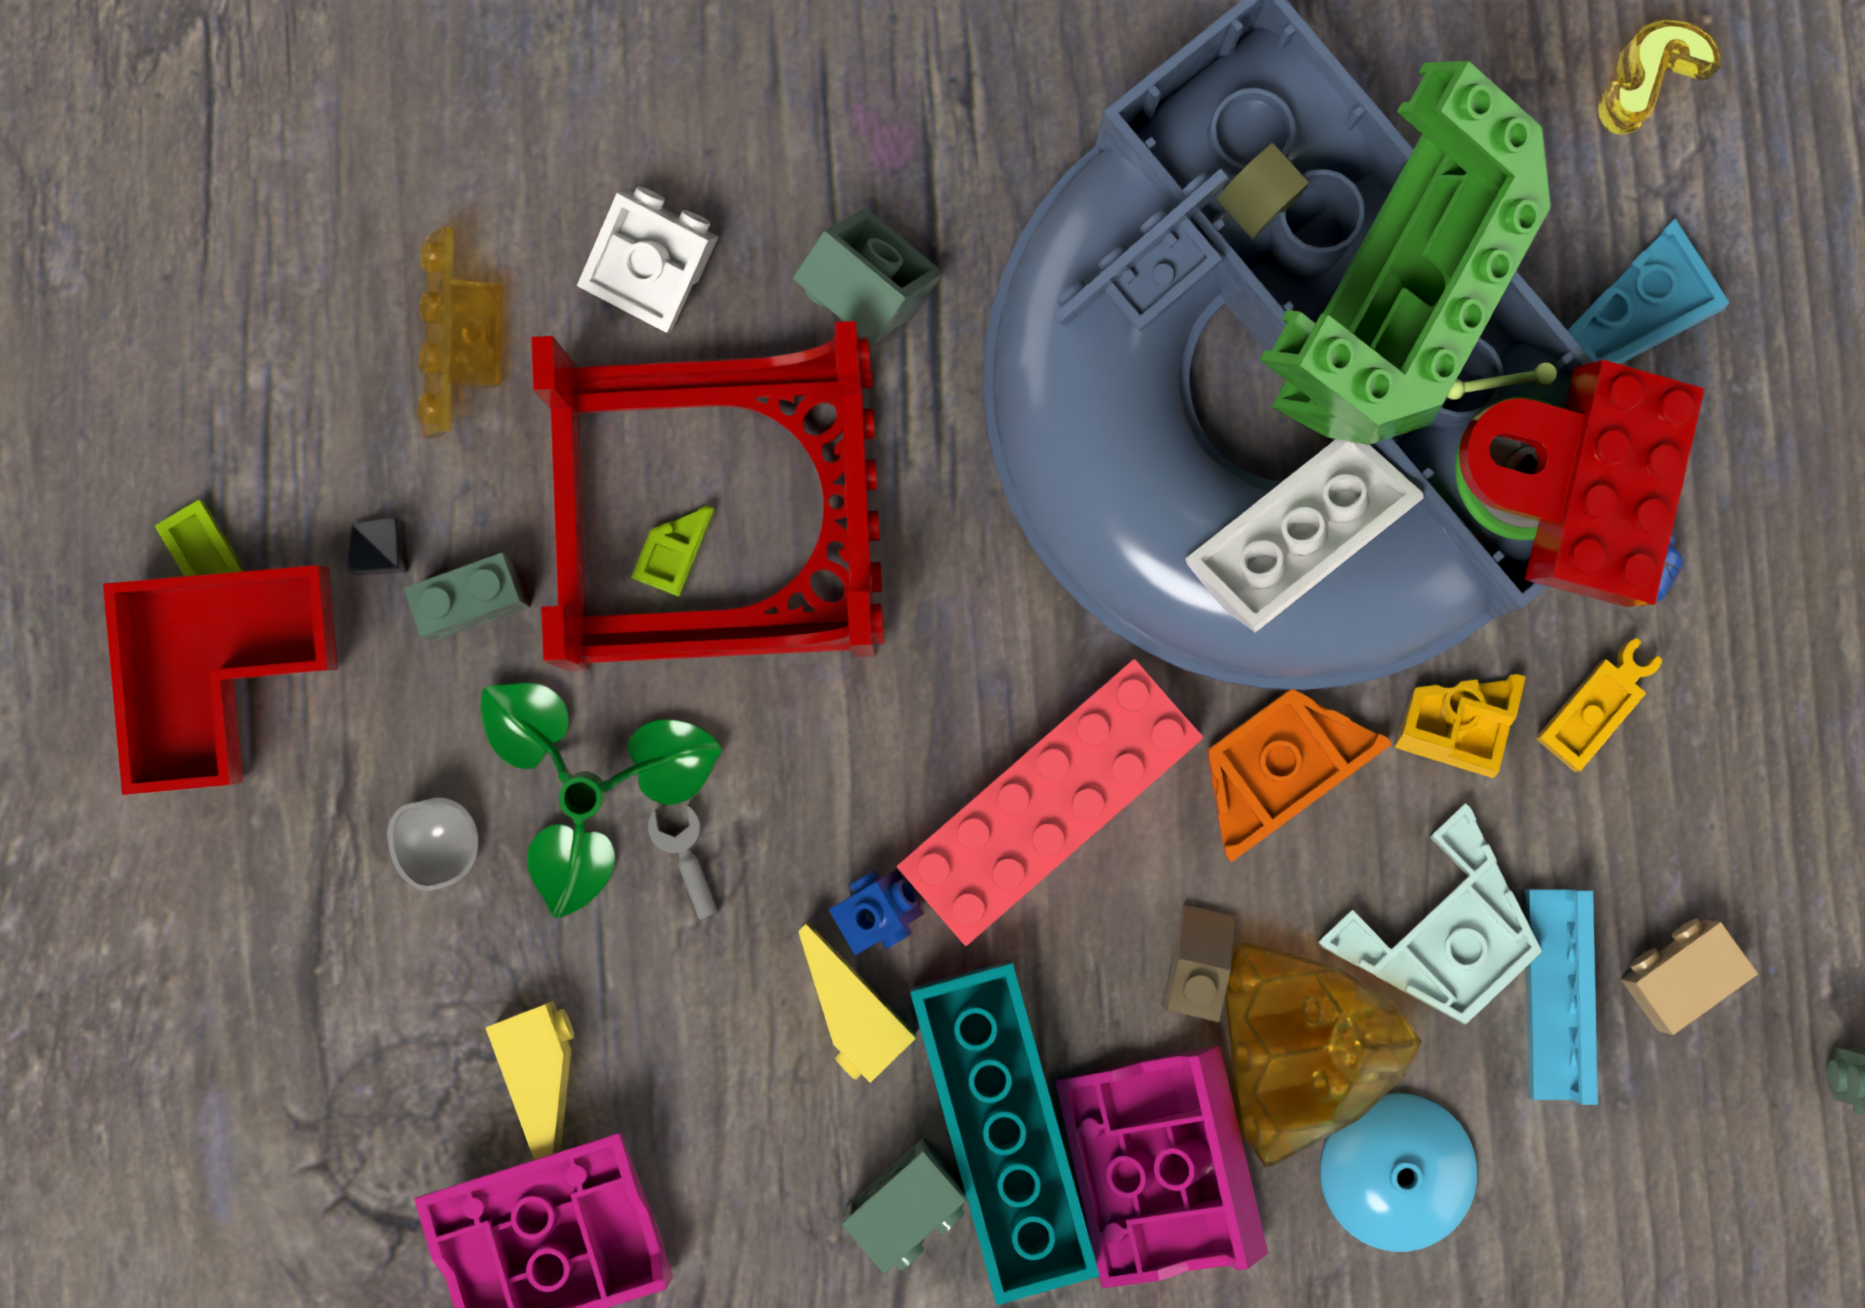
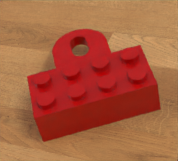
(1601, 480)

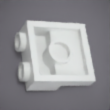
(648, 257)

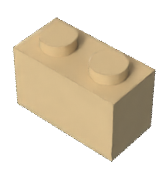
(1688, 975)

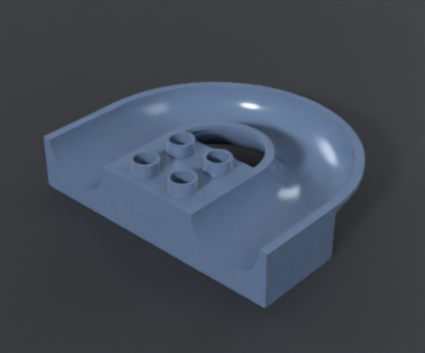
(1101, 420)

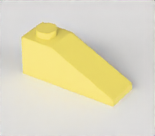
(856, 1015)
(536, 1066)

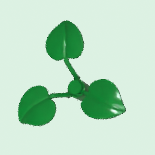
(567, 862)

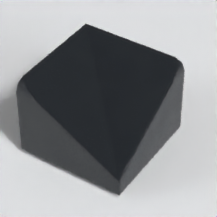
(377, 547)

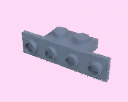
(1157, 266)

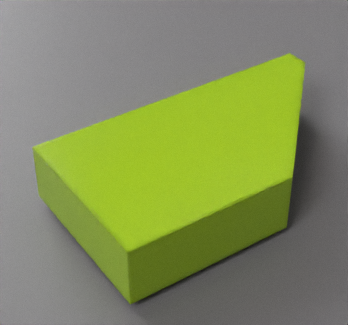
(672, 551)

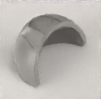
(432, 842)

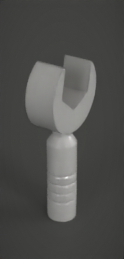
(688, 863)

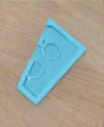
(1651, 301)

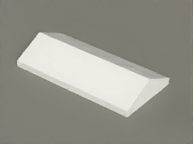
(1302, 531)

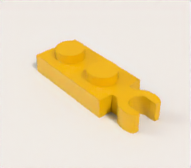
(1597, 708)

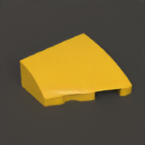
(1462, 723)

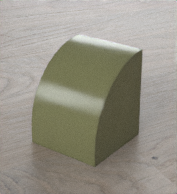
(1263, 191)

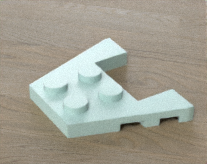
(1463, 946)

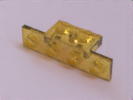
(460, 333)

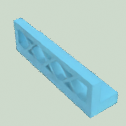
(1562, 996)

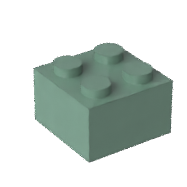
(867, 275)
(905, 1207)

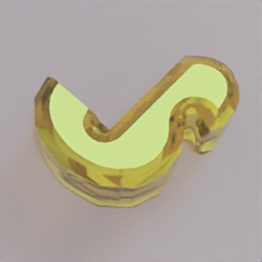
(1642, 67)

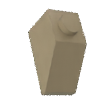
(1200, 964)

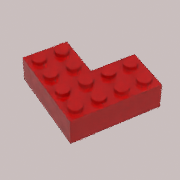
(177, 659)

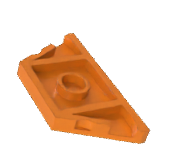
(1282, 765)

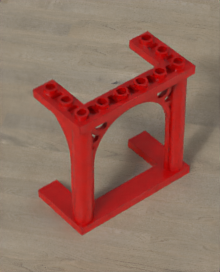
(824, 375)

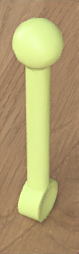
(1541, 375)

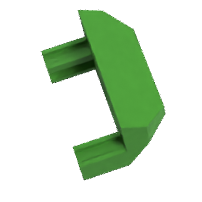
(1425, 268)

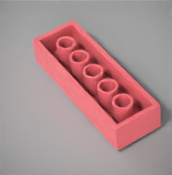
(1049, 802)

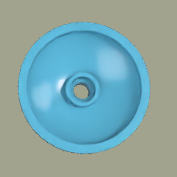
(1363, 1164)

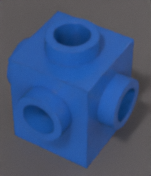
(877, 911)

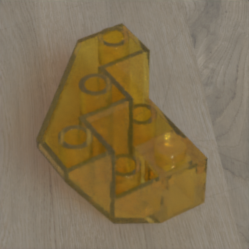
(1308, 1049)

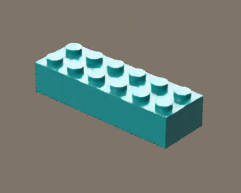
(1004, 1132)

